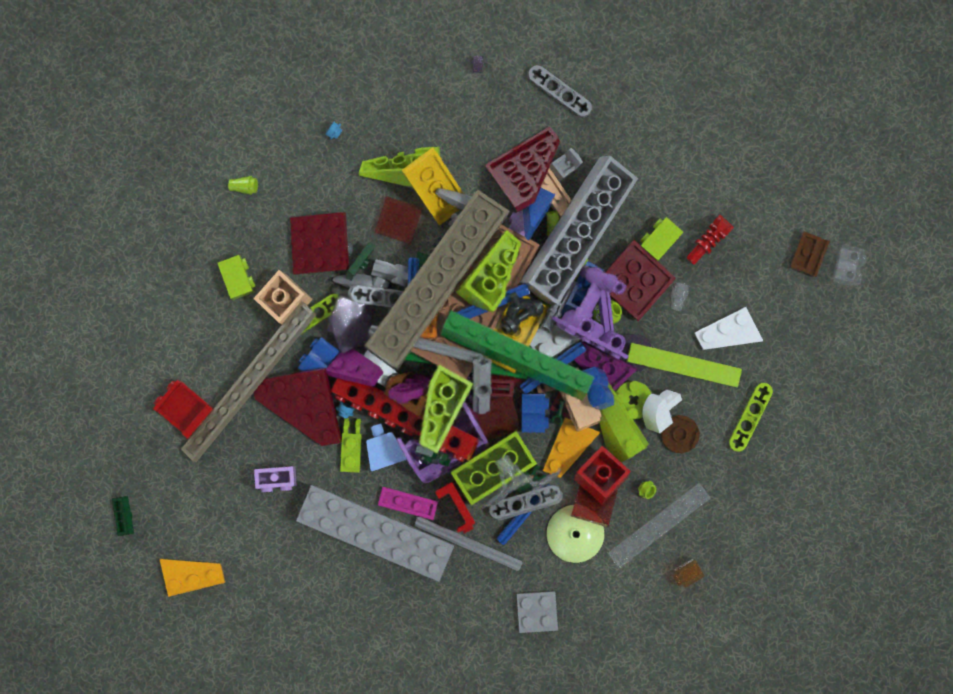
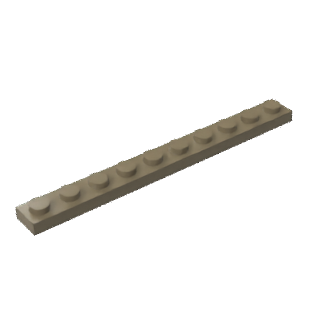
(248, 381)

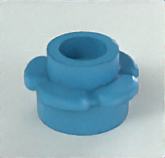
(334, 130)
(345, 410)

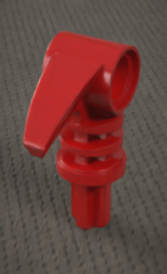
(719, 229)

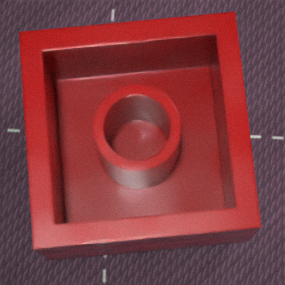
(602, 475)

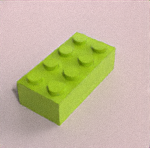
(480, 475)

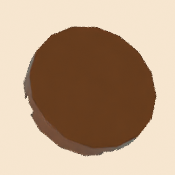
(681, 434)

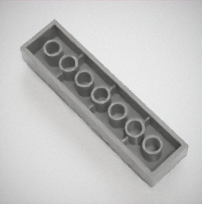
(579, 230)
(375, 532)

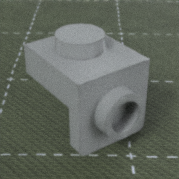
(566, 164)

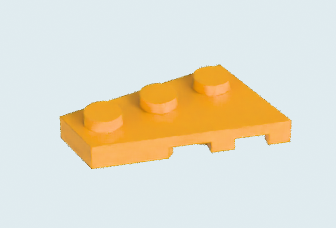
(568, 447)
(188, 575)

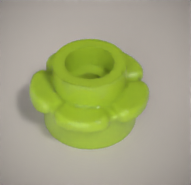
(647, 489)

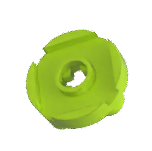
(635, 389)

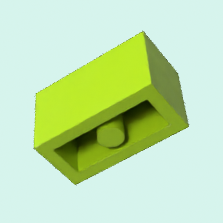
(661, 238)
(236, 277)

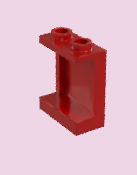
(182, 408)
(451, 489)

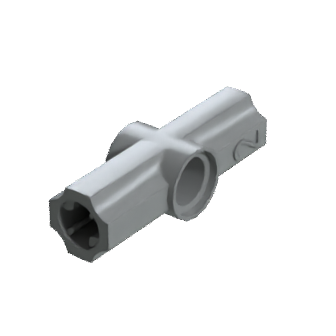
(394, 273)
(481, 385)

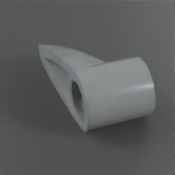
(454, 198)
(365, 280)

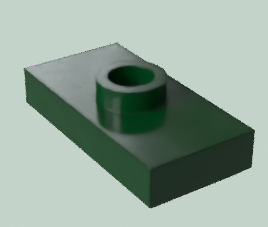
(361, 261)
(122, 516)

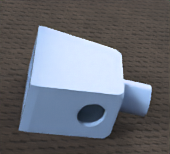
(383, 449)

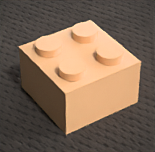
(281, 296)

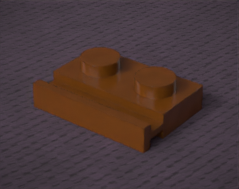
(809, 254)

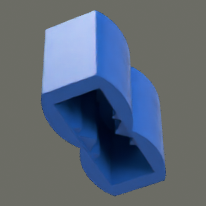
(319, 357)
(599, 394)
(533, 413)

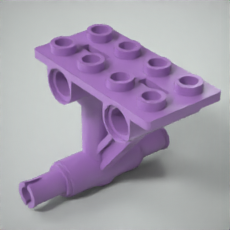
(579, 321)

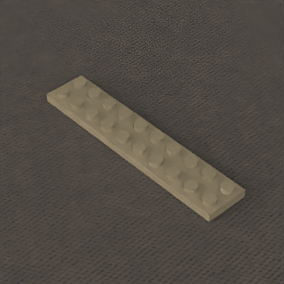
(437, 279)

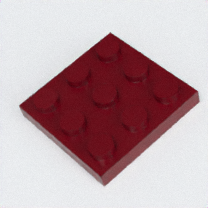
(319, 243)
(643, 280)

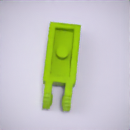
(351, 448)

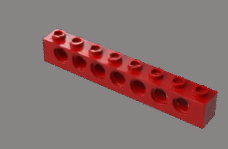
(342, 389)

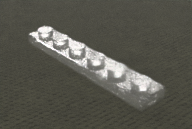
(659, 525)

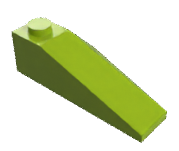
(391, 169)
(489, 279)
(444, 399)
(620, 431)

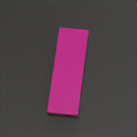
(408, 503)

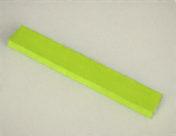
(684, 365)

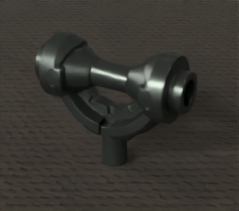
(511, 322)

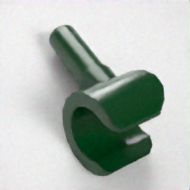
(559, 412)

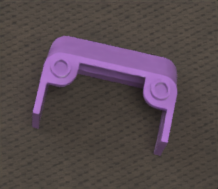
(464, 421)

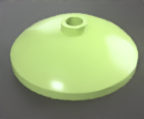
(565, 545)

